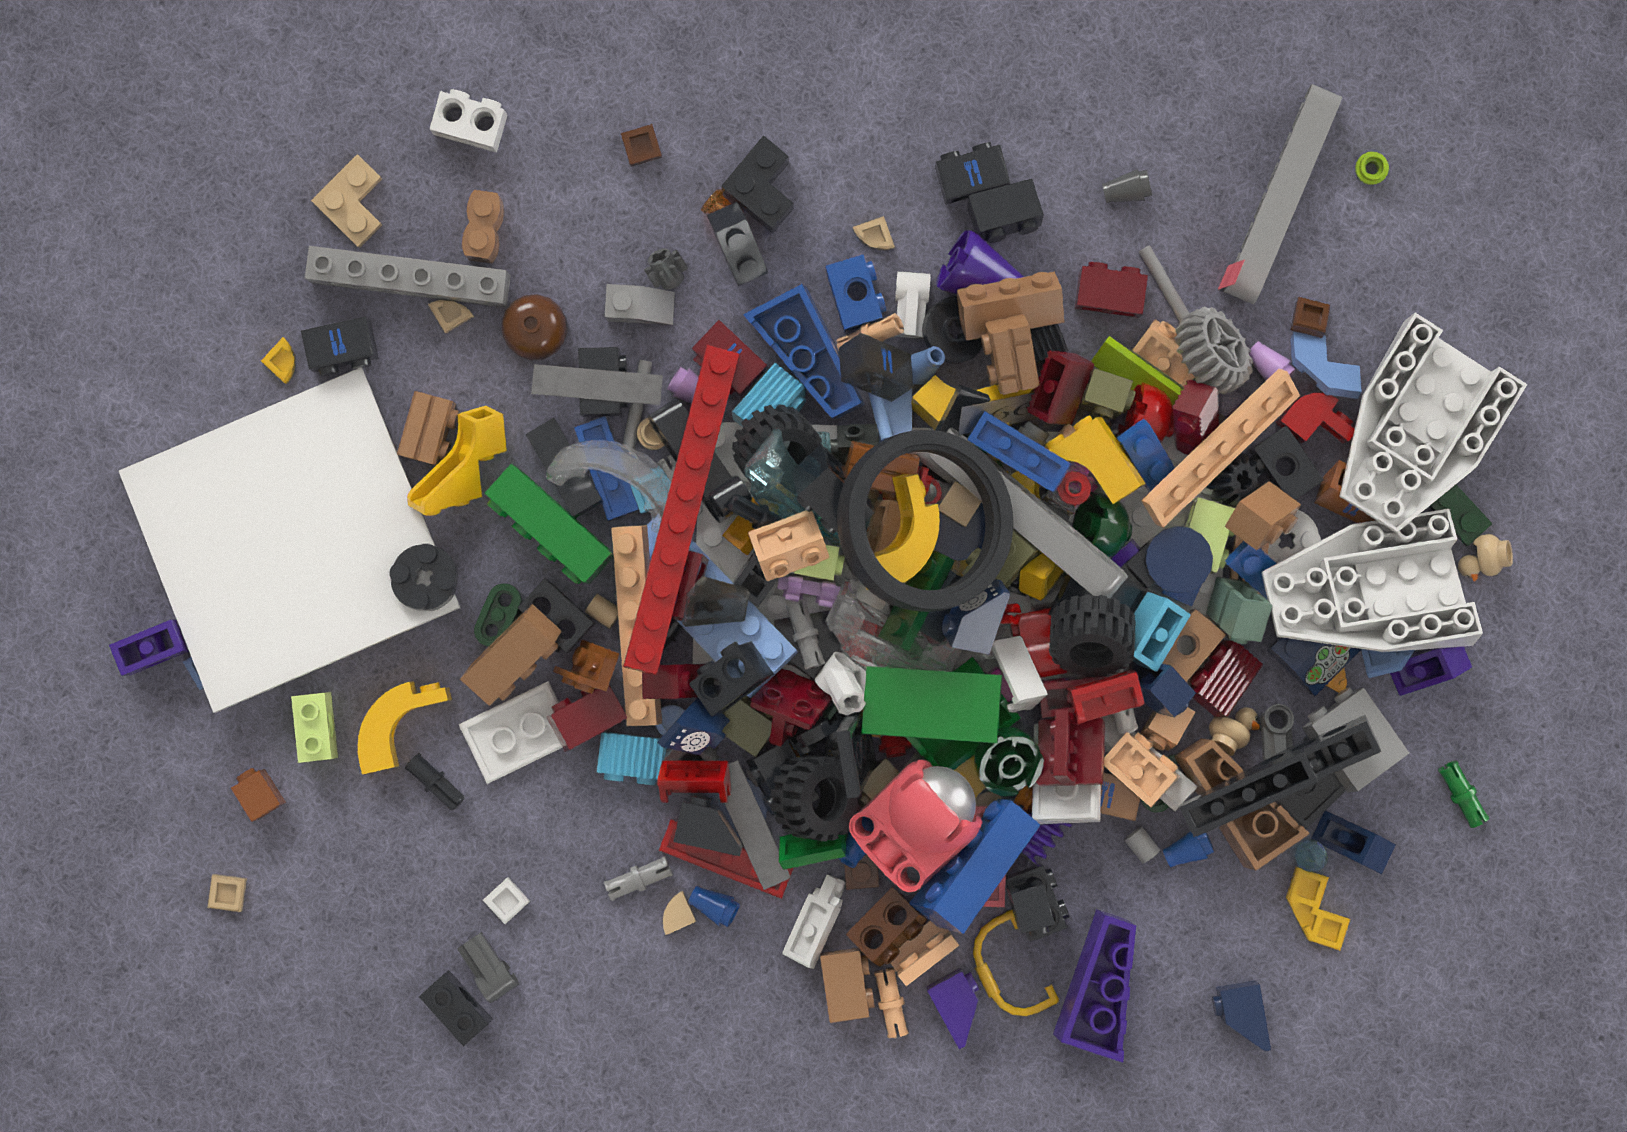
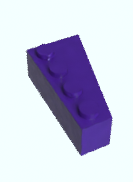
(1099, 991)

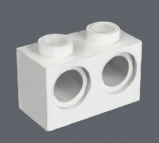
(465, 128)

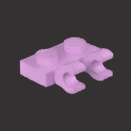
(795, 587)

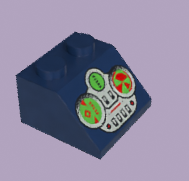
(1311, 662)

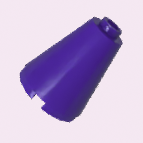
(973, 263)

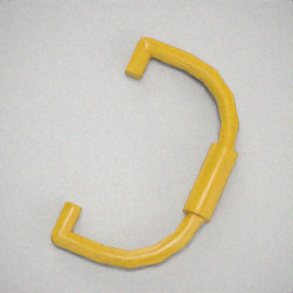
(988, 980)

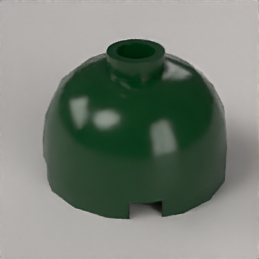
(1103, 523)
(1010, 763)

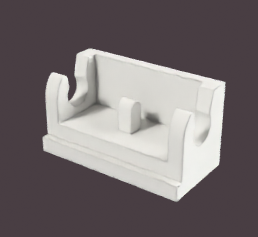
(1018, 672)

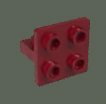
(792, 703)
(1071, 750)

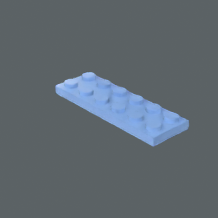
(756, 628)

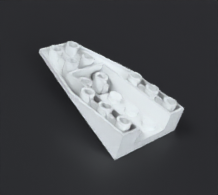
(1422, 424)
(1376, 589)

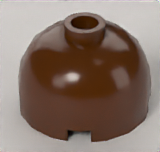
(534, 327)

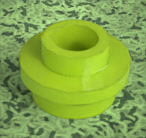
(1381, 164)

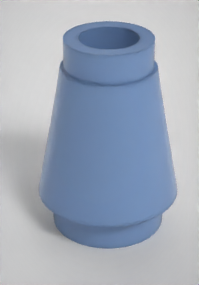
(926, 364)

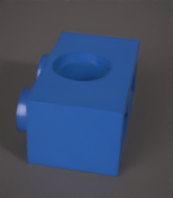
(849, 273)

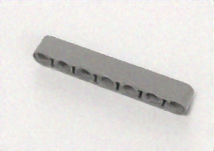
(1284, 192)
(1050, 533)

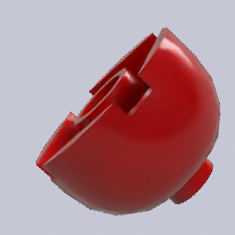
(1152, 406)

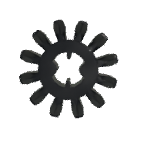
(1235, 481)

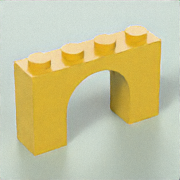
(1098, 451)

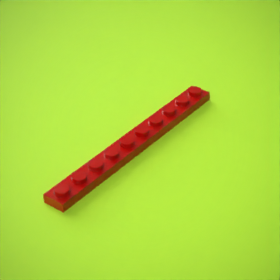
(681, 510)

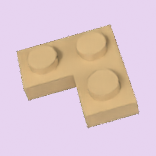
(342, 199)

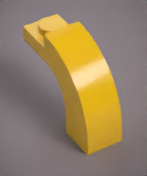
(916, 532)
(378, 727)

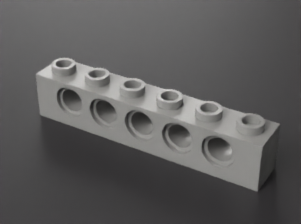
(407, 276)

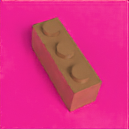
(1034, 296)
(512, 656)

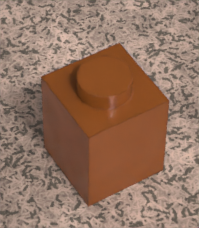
(257, 793)

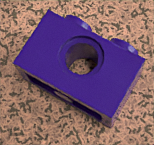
(149, 648)

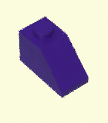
(1431, 668)
(955, 1003)

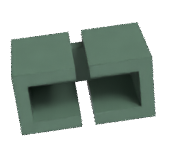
(1239, 610)

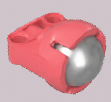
(918, 823)

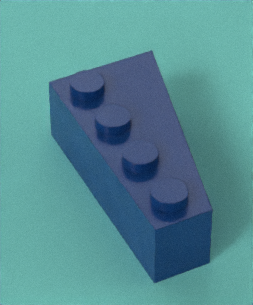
(806, 348)
(968, 880)

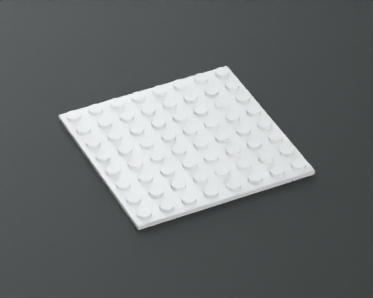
(282, 538)

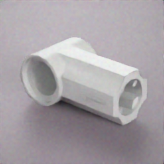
(912, 296)
(839, 681)

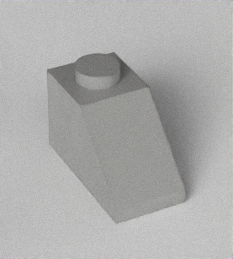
(639, 304)

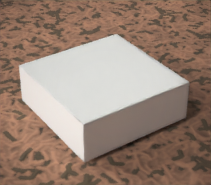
(506, 900)

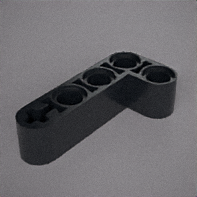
(720, 487)

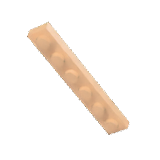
(1220, 448)
(631, 569)

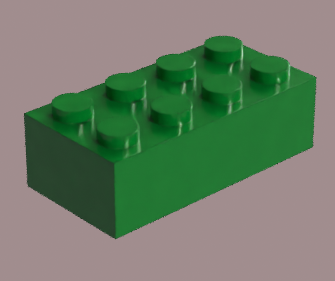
(550, 524)

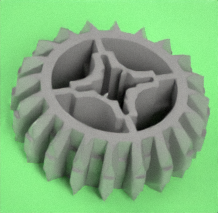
(1214, 350)

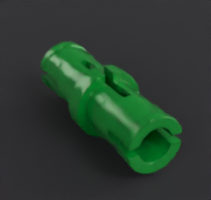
(1463, 794)

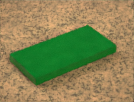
(932, 704)

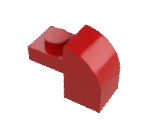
(1314, 410)

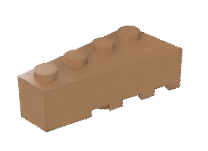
(1255, 836)

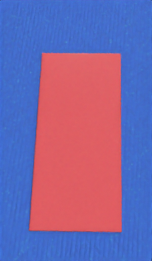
(1231, 274)

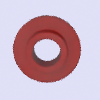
(1071, 498)
(894, 746)

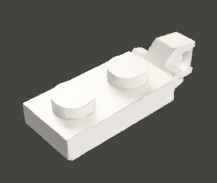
(815, 922)

